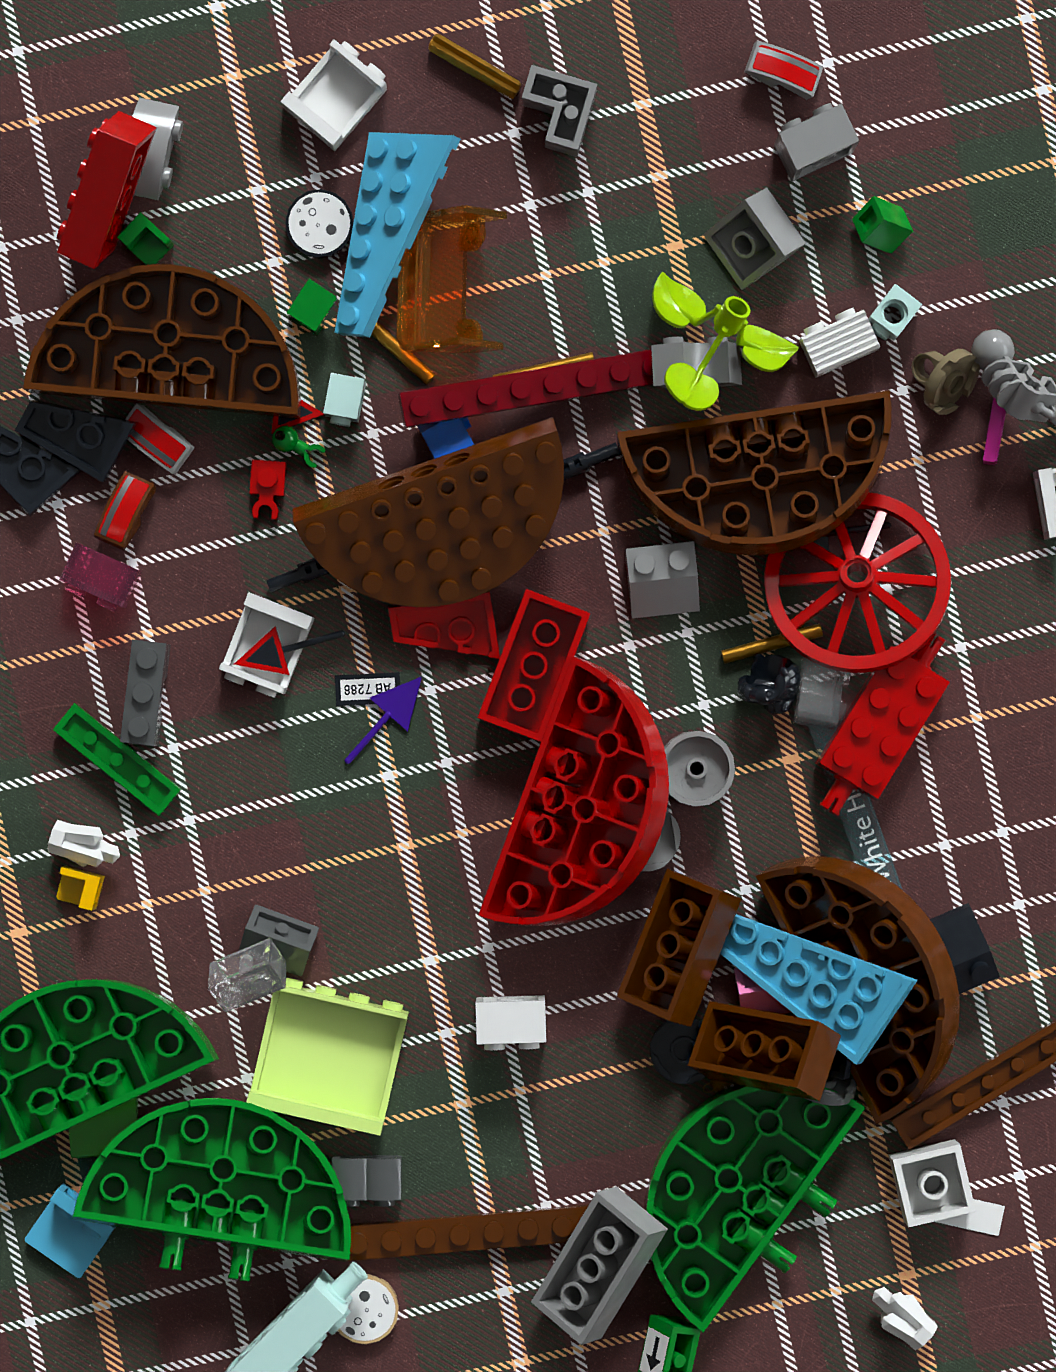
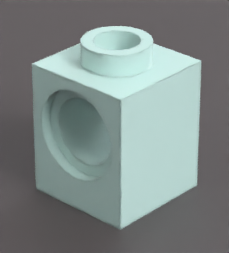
(904, 303)
(344, 399)

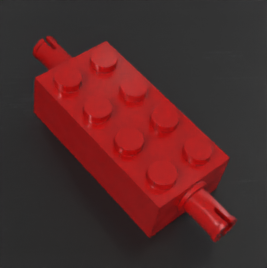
(881, 726)

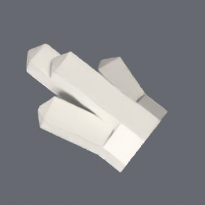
(81, 844)
(904, 1317)

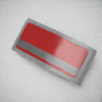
(784, 68)
(157, 440)

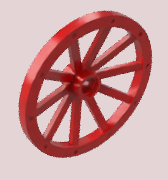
(882, 658)

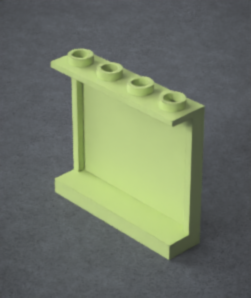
(328, 1057)

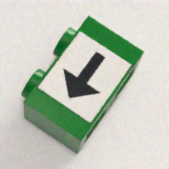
(669, 1345)

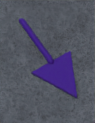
(397, 704)

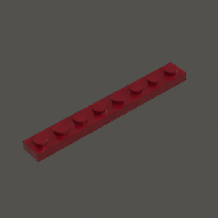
(526, 388)

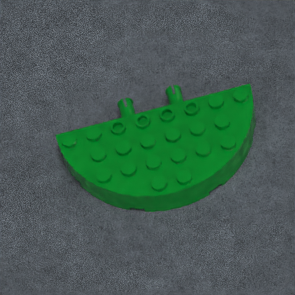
(219, 1177)
(730, 1185)

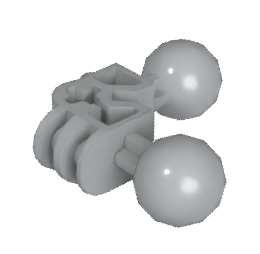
(1012, 380)

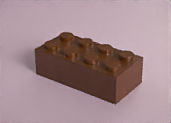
(678, 948)
(764, 1050)

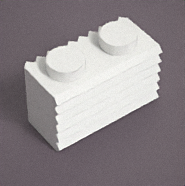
(838, 342)

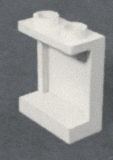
(336, 94)
(255, 622)

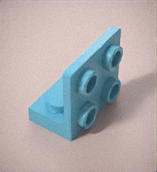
(65, 1240)

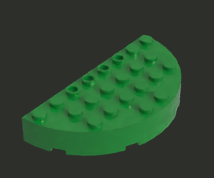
(86, 1051)

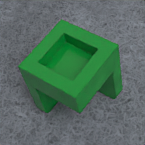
(882, 224)
(145, 240)
(312, 306)

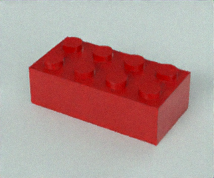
(105, 189)
(533, 665)

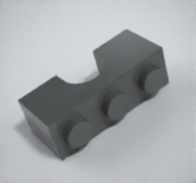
(144, 692)

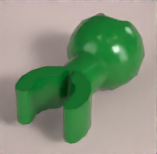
(291, 442)

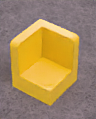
(80, 887)

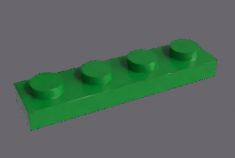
(117, 759)

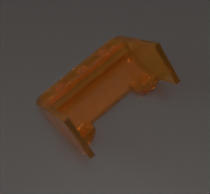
(435, 280)

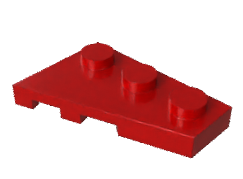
(456, 627)

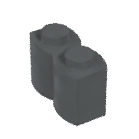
(369, 1178)

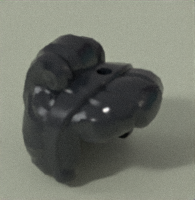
(772, 683)

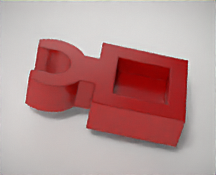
(267, 481)

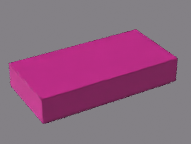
(994, 434)

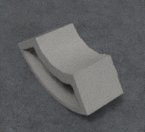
(156, 172)
(723, 366)

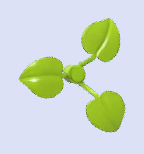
(682, 306)

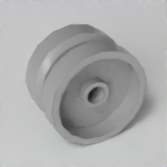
(716, 763)

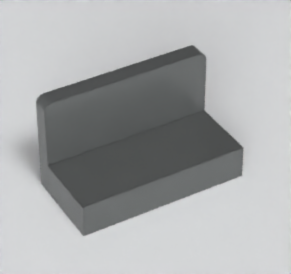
(289, 935)

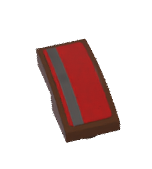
(123, 510)

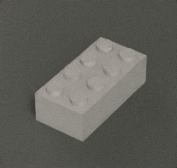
(599, 1265)

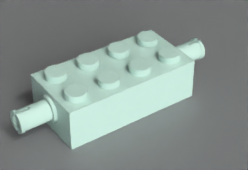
(302, 1324)

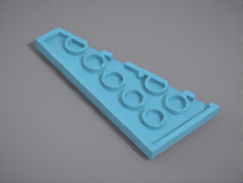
(388, 214)
(819, 983)

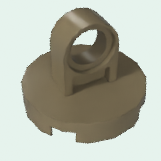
(950, 378)

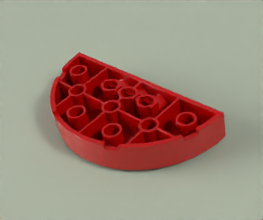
(586, 806)

